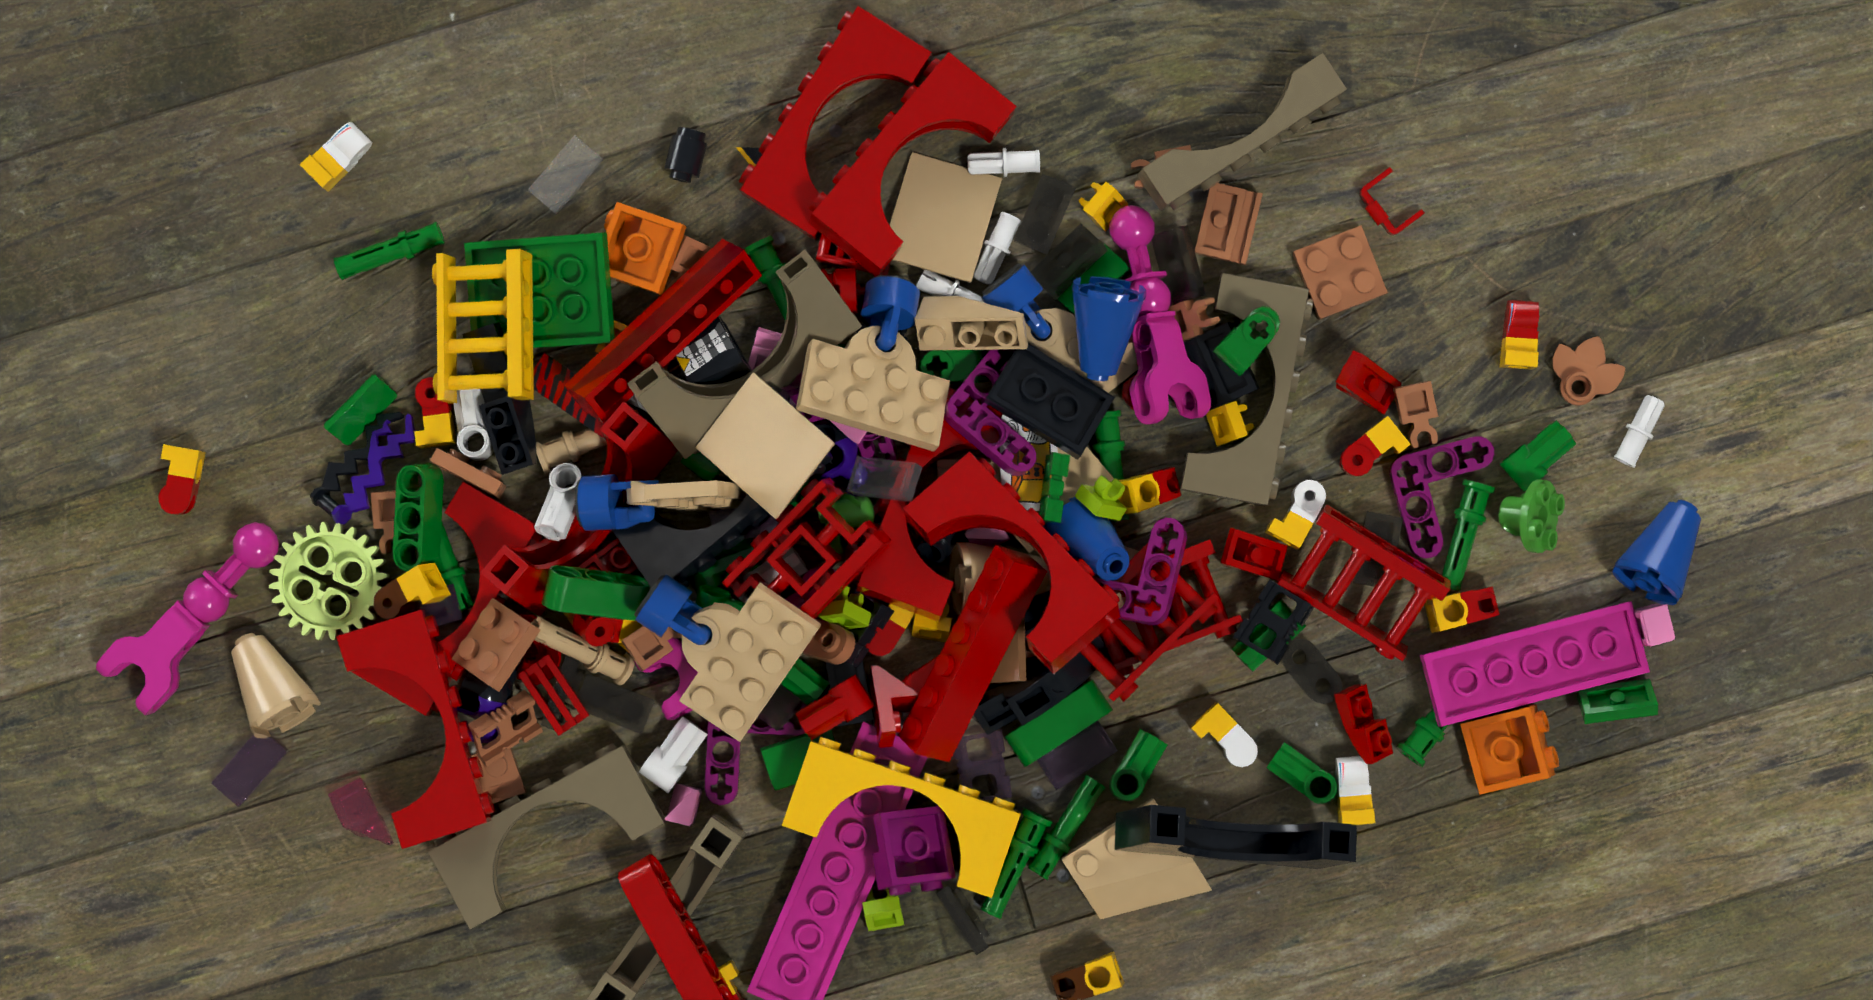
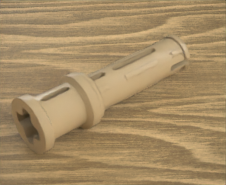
(568, 448)
(595, 659)

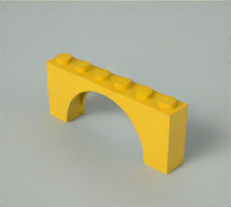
(980, 825)

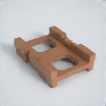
(507, 734)

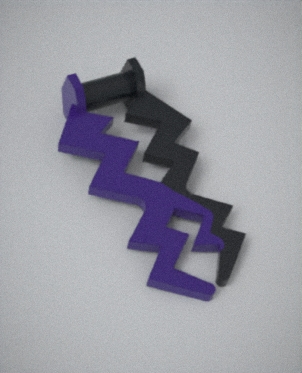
(375, 455)

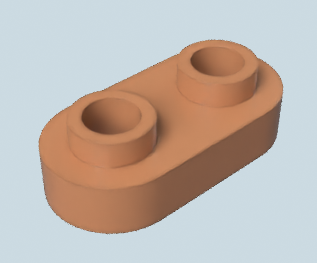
(831, 644)

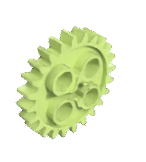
(315, 611)

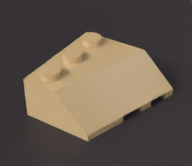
(1130, 881)

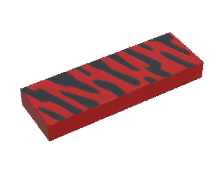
(550, 381)

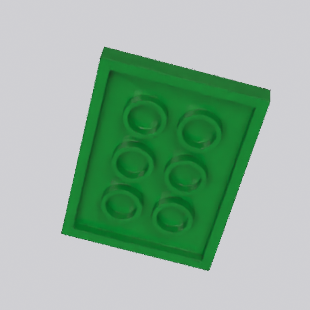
(568, 287)

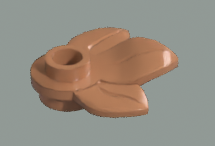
(1588, 367)

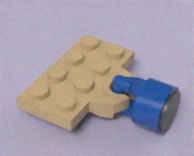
(1050, 328)
(875, 376)
(601, 501)
(735, 652)

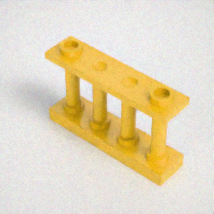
(516, 343)

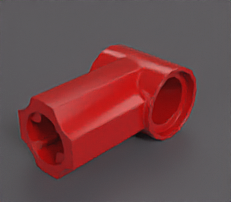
(841, 704)

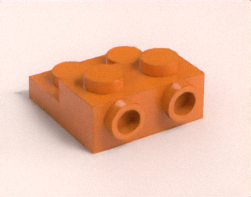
(641, 247)
(1509, 749)

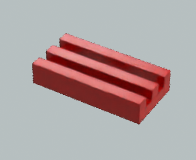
(536, 668)

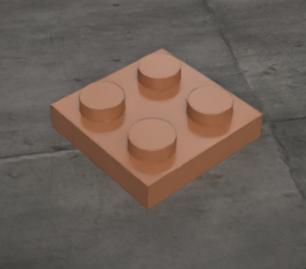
(1340, 272)
(495, 644)

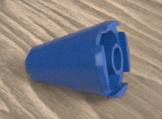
(1104, 323)
(1091, 540)
(1661, 554)

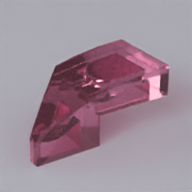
(358, 812)

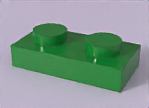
(1618, 701)

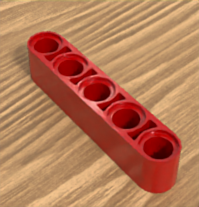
(672, 931)

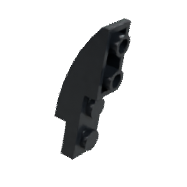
(505, 418)
(1036, 694)

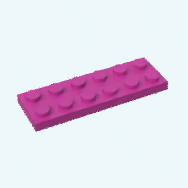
(1534, 663)

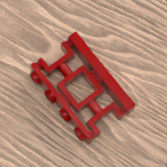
(825, 581)

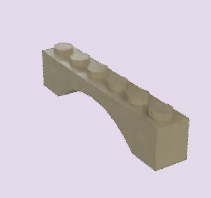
(1183, 171)

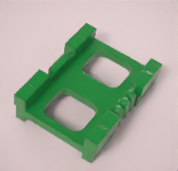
(1051, 505)

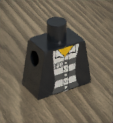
(711, 357)

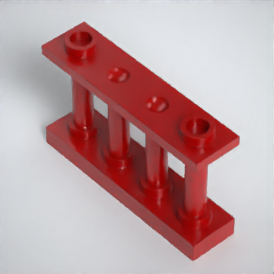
(1197, 560)
(1396, 566)
(1202, 611)

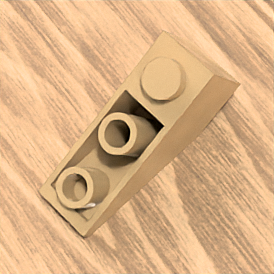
(968, 325)

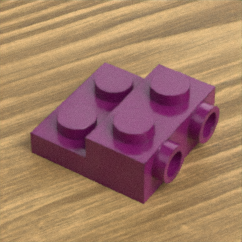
(912, 850)

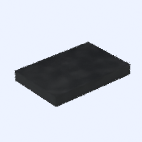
(1049, 400)

